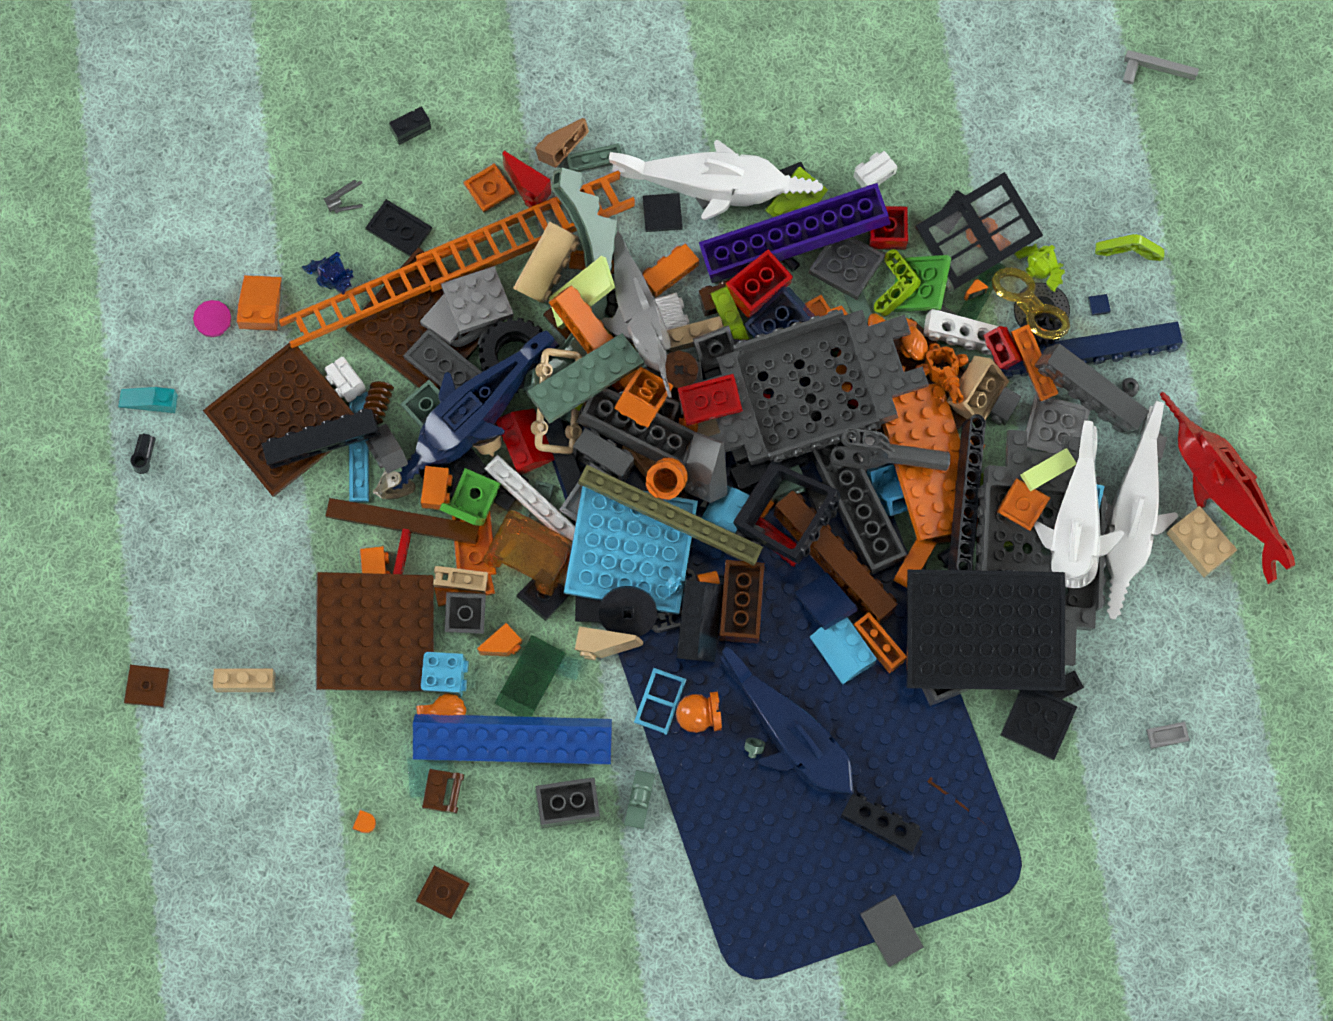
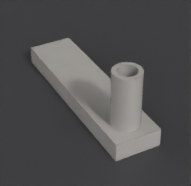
(1135, 59)

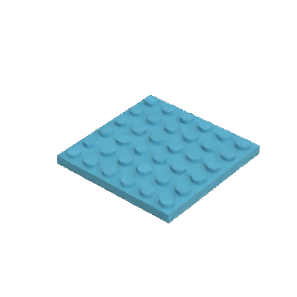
(626, 548)

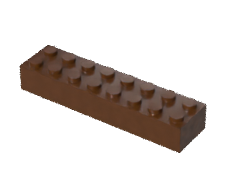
(837, 560)

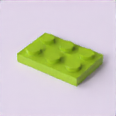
(789, 202)

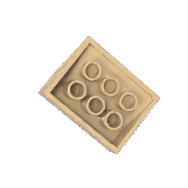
(547, 263)

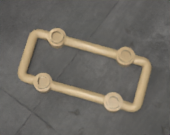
(539, 426)

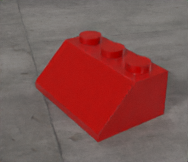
(758, 283)
(521, 441)

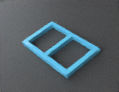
(646, 696)

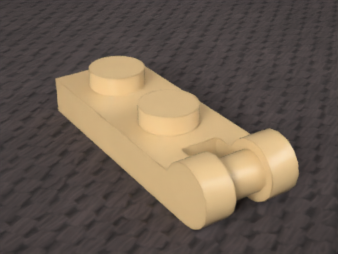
(460, 579)

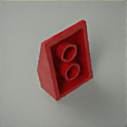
(530, 184)

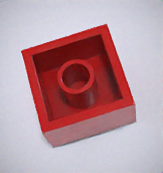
(893, 235)

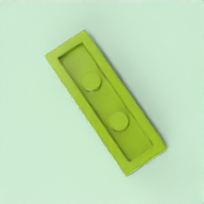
(728, 313)

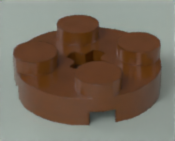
(690, 369)

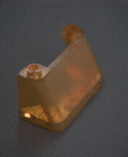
(530, 550)

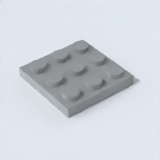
(477, 300)
(1051, 421)

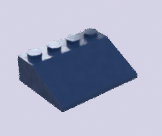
(779, 312)

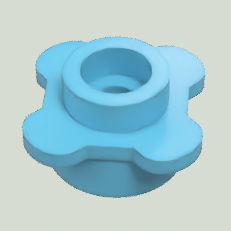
(674, 584)

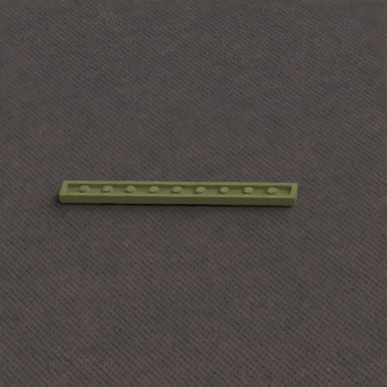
(670, 515)

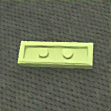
(1048, 469)

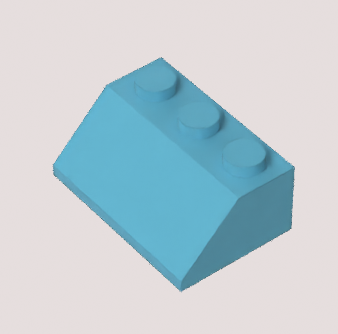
(724, 510)
(844, 650)

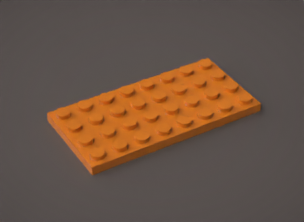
(929, 493)

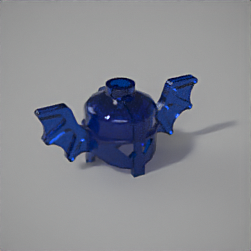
(331, 273)

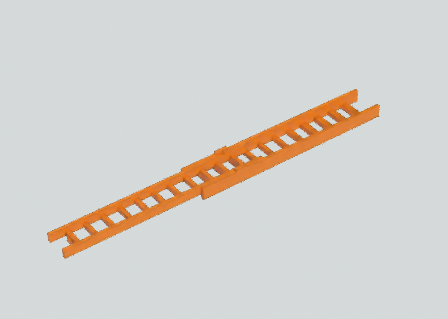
(452, 248)

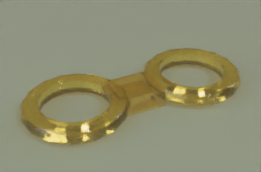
(1030, 303)

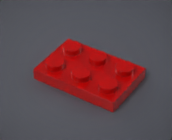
(710, 399)

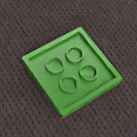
(933, 275)

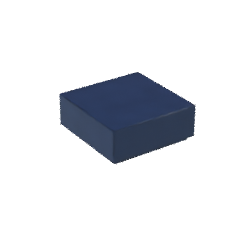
(1099, 304)

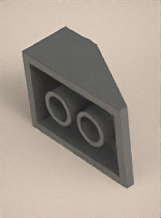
(706, 469)

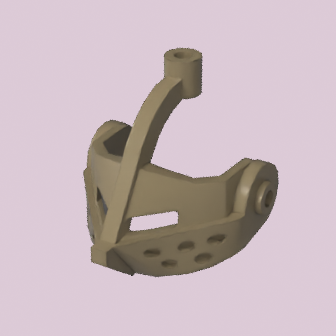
(390, 480)

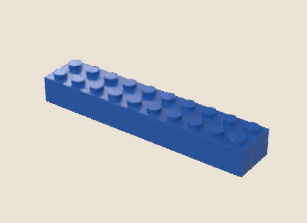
(512, 739)

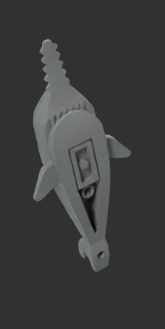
(638, 312)

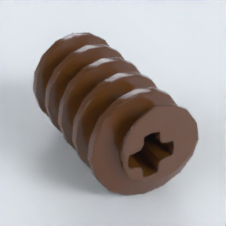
(378, 399)

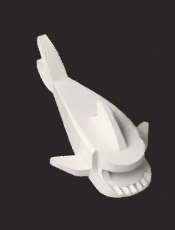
(1076, 534)

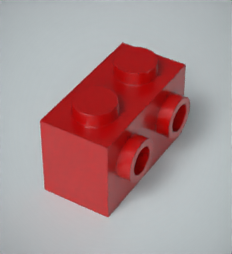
(1002, 347)

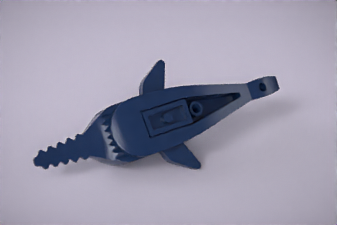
(472, 409)

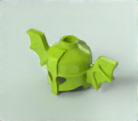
(1042, 265)

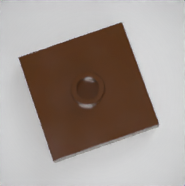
(146, 686)
(442, 892)

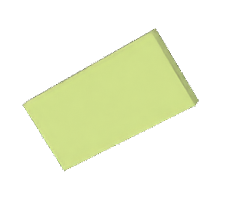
(591, 283)

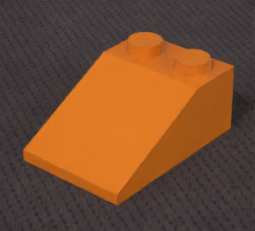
(259, 303)

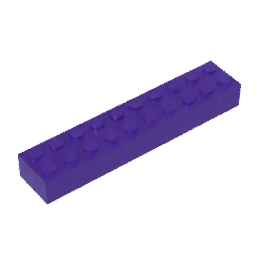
(796, 231)

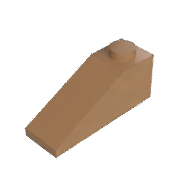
(560, 143)

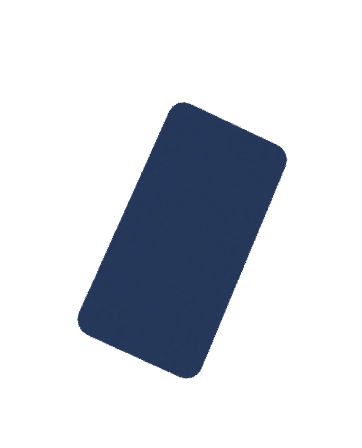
(763, 844)

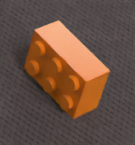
(643, 397)

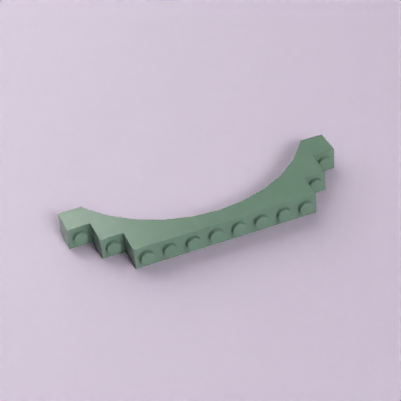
(597, 240)

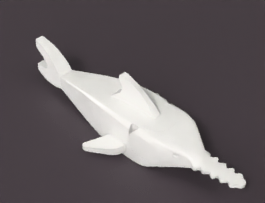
(715, 177)
(1136, 512)

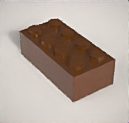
(741, 602)

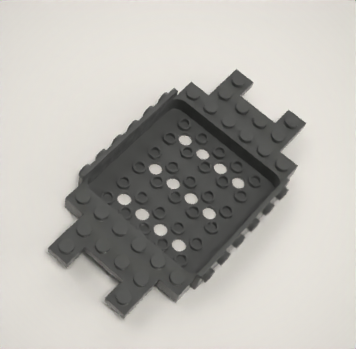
(871, 369)
(997, 529)

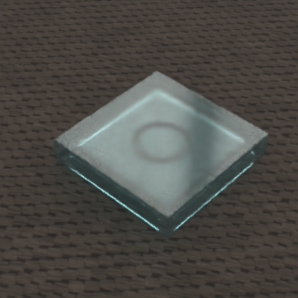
(418, 774)

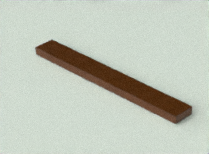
(398, 520)

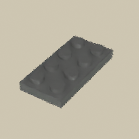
(436, 357)

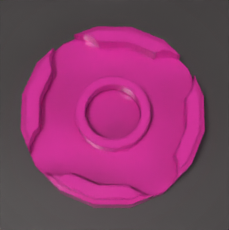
(212, 318)

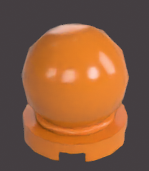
(666, 478)
(697, 713)

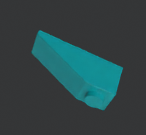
(149, 399)

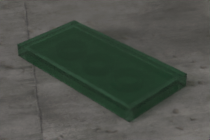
(530, 678)

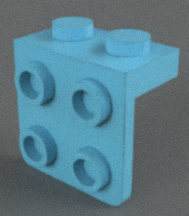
(444, 673)

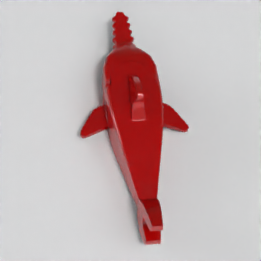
(1232, 486)

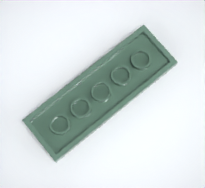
(585, 378)

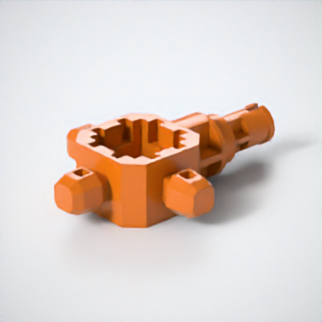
(948, 375)

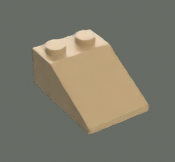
(602, 643)

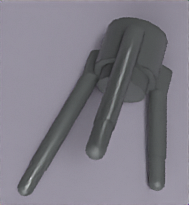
(333, 201)

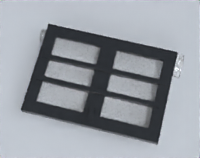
(980, 230)

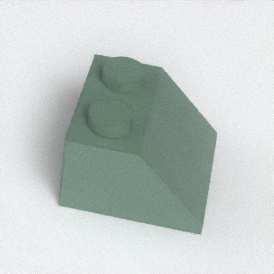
(422, 403)

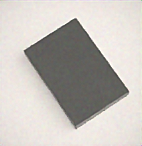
(891, 930)

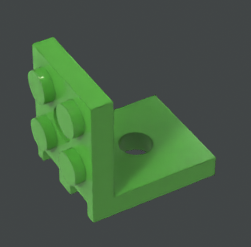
(464, 506)

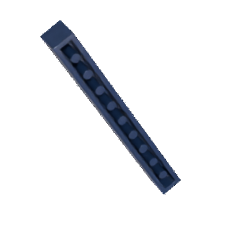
(1116, 345)

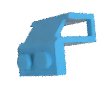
(888, 488)

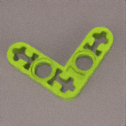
(1130, 243)
(901, 285)

